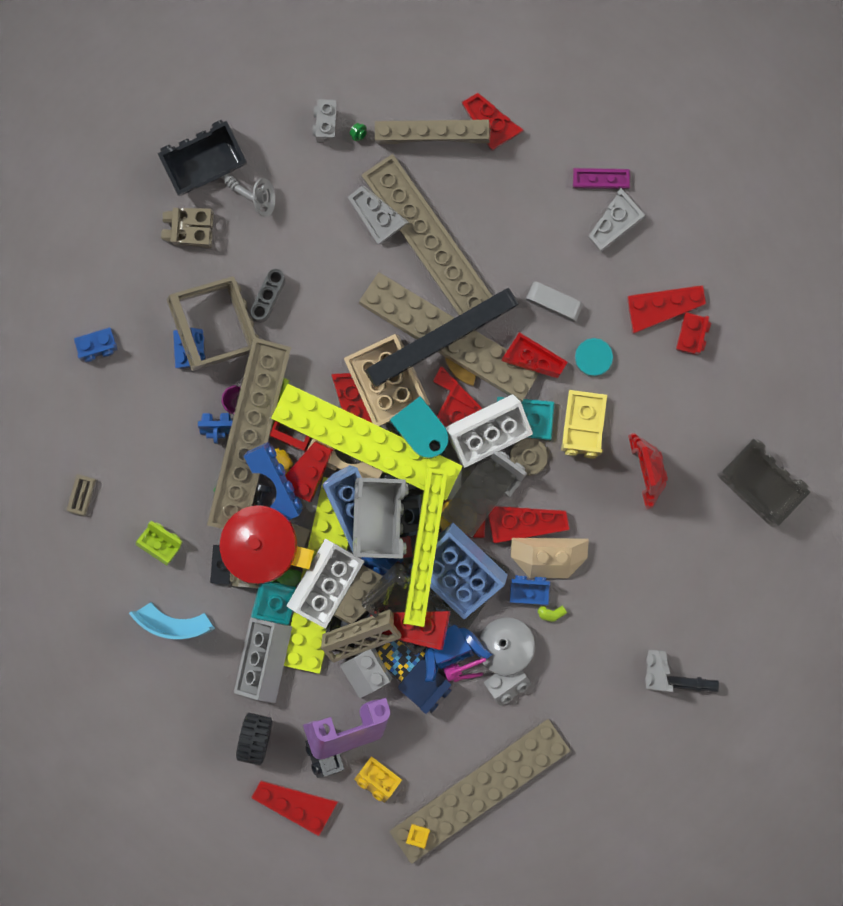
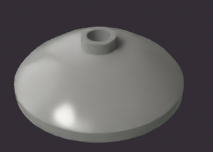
(518, 648)

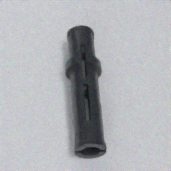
(693, 683)

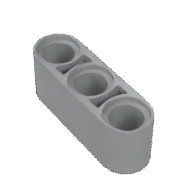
(554, 301)

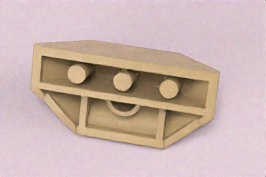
(549, 556)

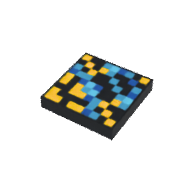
(399, 659)

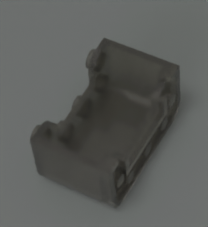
(762, 483)

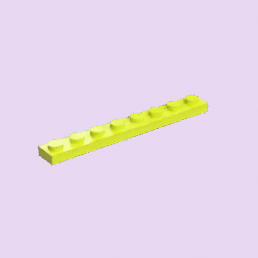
(425, 547)

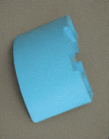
(167, 627)

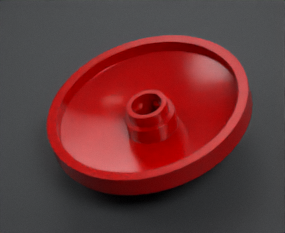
(258, 544)

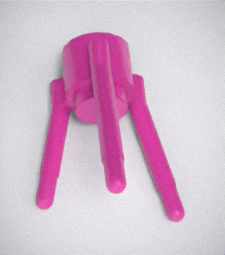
(453, 671)

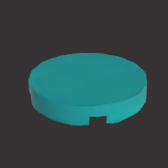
(593, 357)

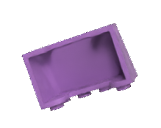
(324, 745)

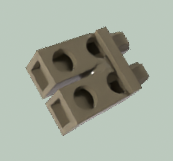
(189, 227)

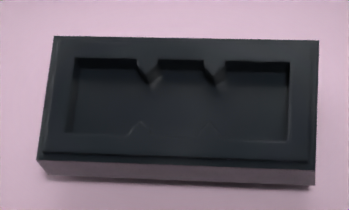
(219, 572)

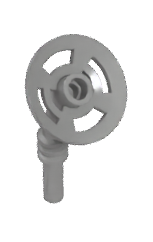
(258, 197)

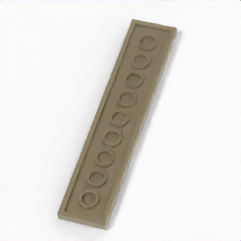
(427, 236)
(471, 352)
(249, 429)
(483, 788)

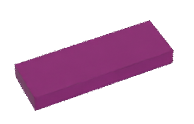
(601, 178)

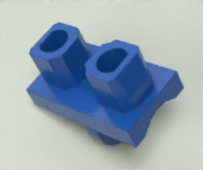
(215, 429)

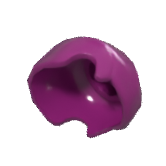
(230, 398)

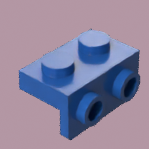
(180, 356)
(529, 591)

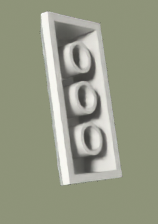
(489, 430)
(325, 583)

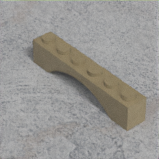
(432, 130)

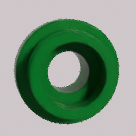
(358, 131)

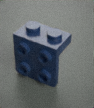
(424, 693)

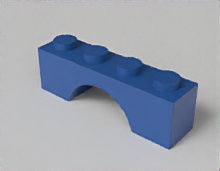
(264, 461)

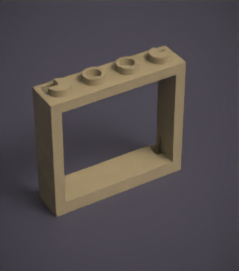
(184, 331)

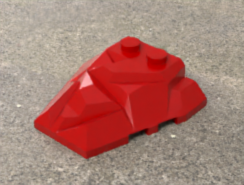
(652, 469)

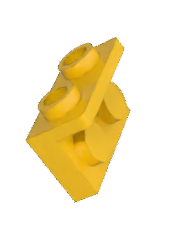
(377, 780)

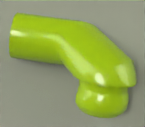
(549, 615)

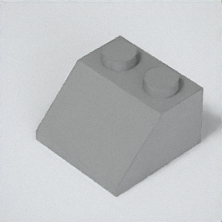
(366, 672)

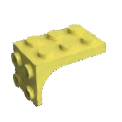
(584, 424)

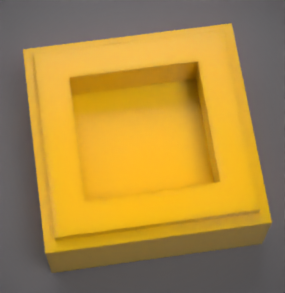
(418, 836)

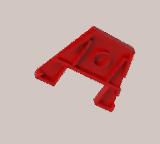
(458, 402)

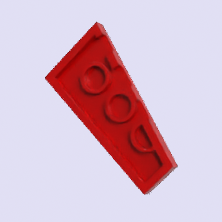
(661, 306)
(525, 522)
(299, 807)

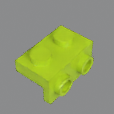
(159, 543)

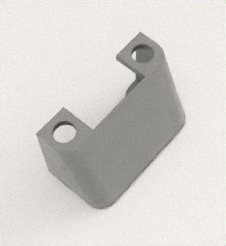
(378, 518)

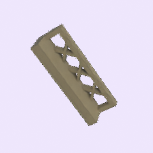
(356, 634)

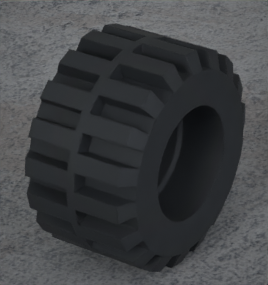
(254, 739)

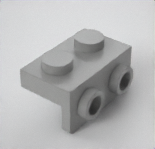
(325, 119)
(506, 687)

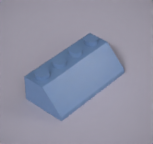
(341, 494)

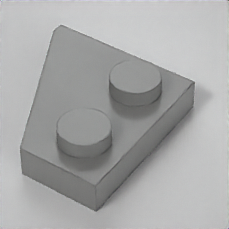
(657, 671)

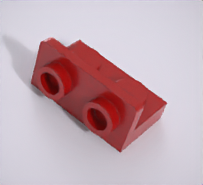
(692, 334)

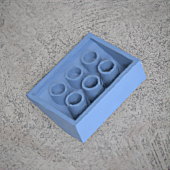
(463, 572)

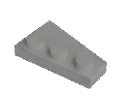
(376, 214)
(617, 220)

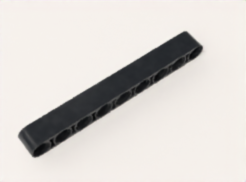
(441, 337)

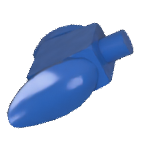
(457, 647)

